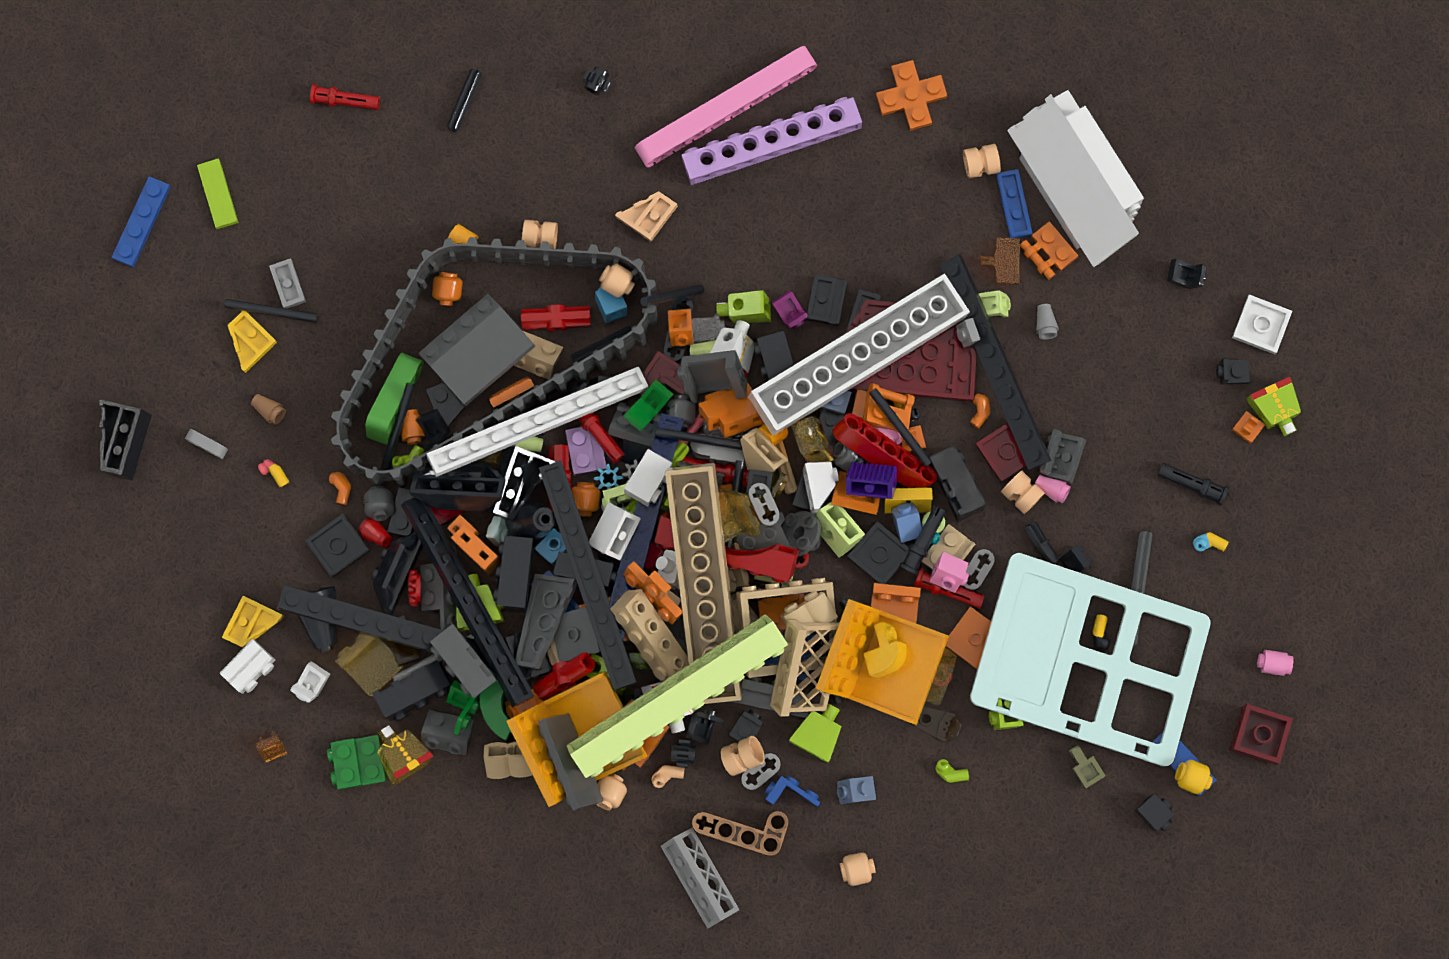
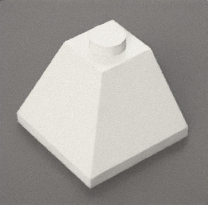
(819, 483)

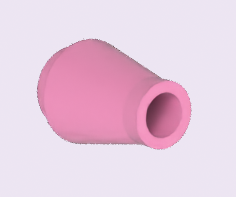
(1053, 488)

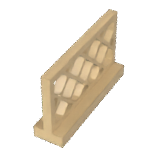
(790, 668)

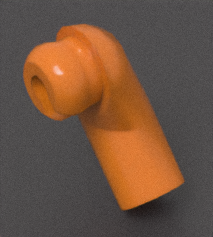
(983, 410)
(343, 486)

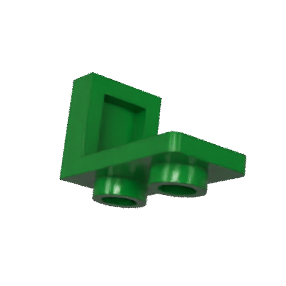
(648, 405)
(469, 705)

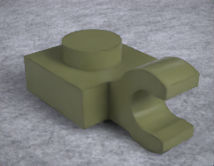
(1088, 769)

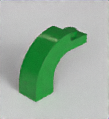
(492, 710)

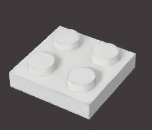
(1262, 324)

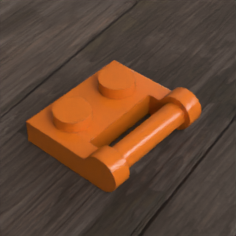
(875, 417)

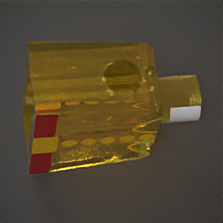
(811, 437)
(402, 754)

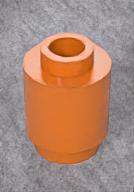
(411, 430)

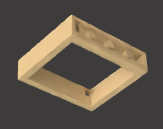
(774, 589)

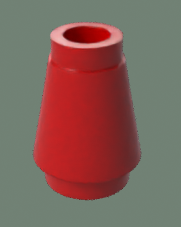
(375, 532)

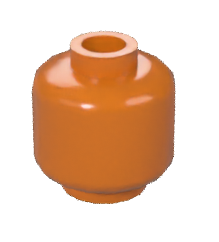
(447, 288)
(586, 498)

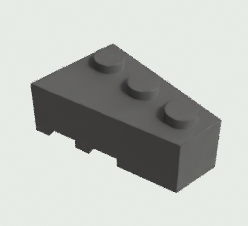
(462, 661)

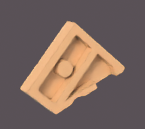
(648, 215)

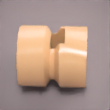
(981, 161)
(534, 233)
(1022, 492)
(744, 755)

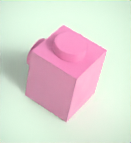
(949, 572)

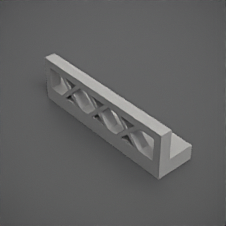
(696, 879)

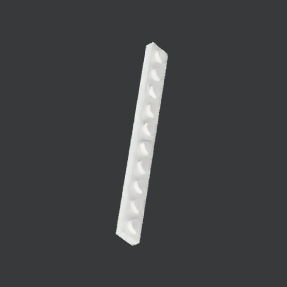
(537, 421)

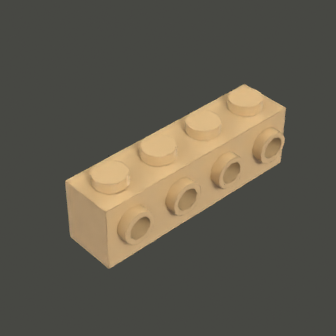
(649, 634)

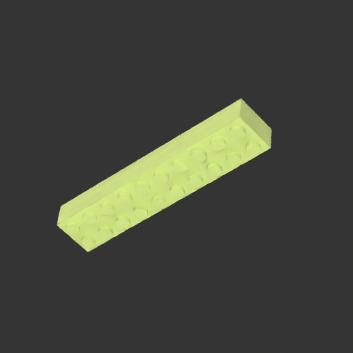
(676, 696)

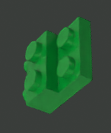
(356, 762)

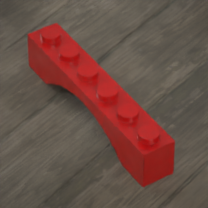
(774, 561)

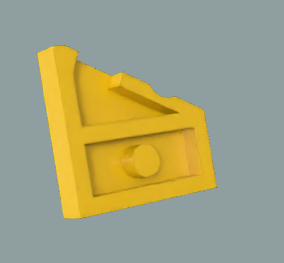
(250, 340)
(250, 622)

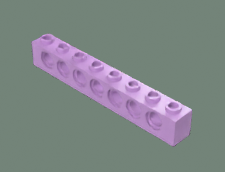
(742, 158)

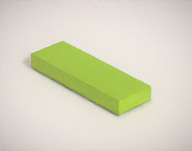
(217, 193)

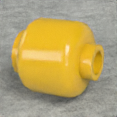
(1193, 776)

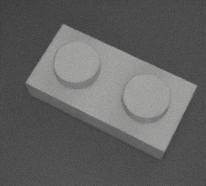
(287, 283)

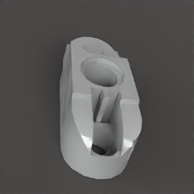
(717, 454)

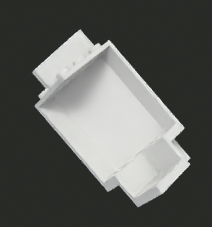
(1078, 176)

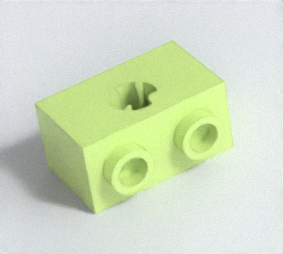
(838, 529)

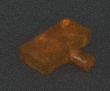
(1005, 261)

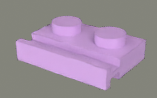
(584, 452)

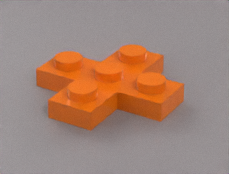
(911, 95)
(656, 591)

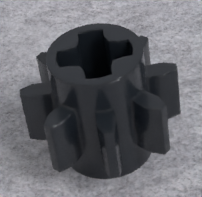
(596, 81)
(683, 753)

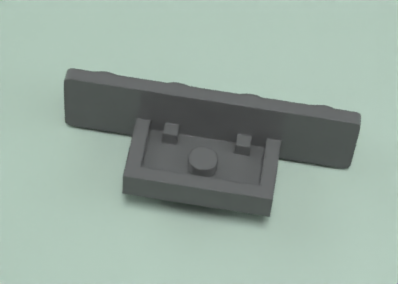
(436, 596)
(760, 694)

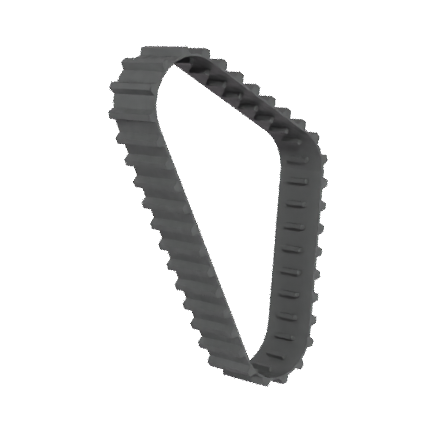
(407, 298)

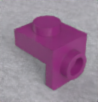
(789, 310)

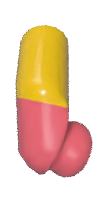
(275, 470)

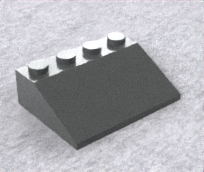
(476, 349)

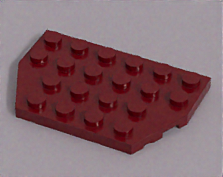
(932, 370)

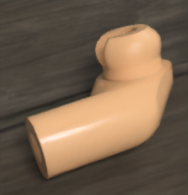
(665, 773)

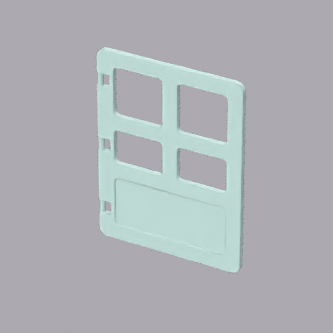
(1037, 641)

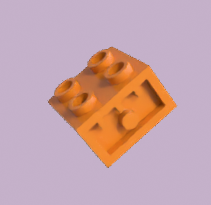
(896, 600)

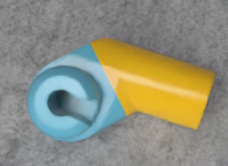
(1208, 540)

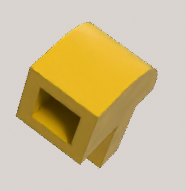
(889, 655)

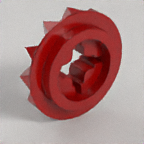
(414, 587)

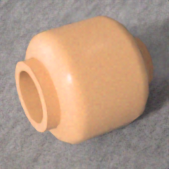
(616, 280)
(612, 791)
(857, 869)

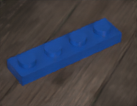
(141, 222)

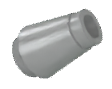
(1046, 323)

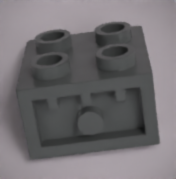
(769, 536)

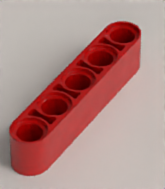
(880, 449)

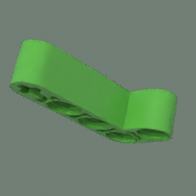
(384, 410)

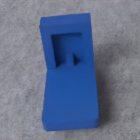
(775, 790)

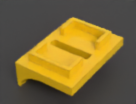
(920, 497)

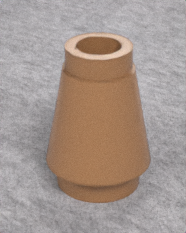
(271, 410)

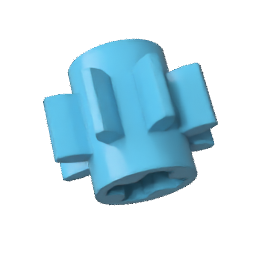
(601, 478)

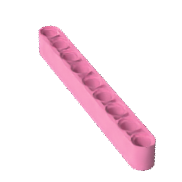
(725, 105)

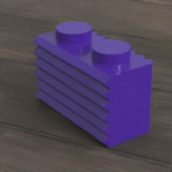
(871, 480)

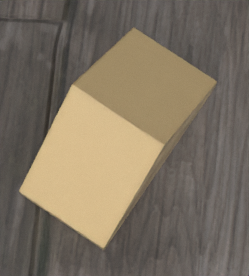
(760, 452)

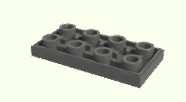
(558, 733)

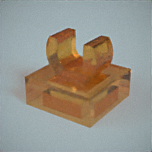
(271, 747)

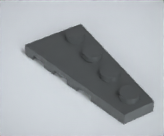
(544, 613)

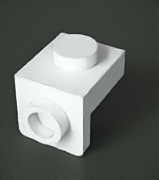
(310, 682)

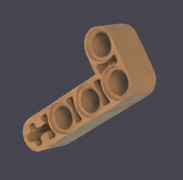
(738, 829)

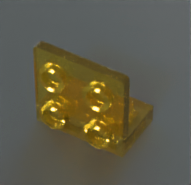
(737, 515)

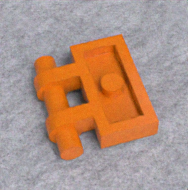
(1055, 248)

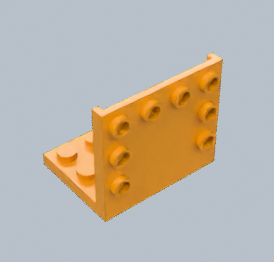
(896, 694)
(588, 706)

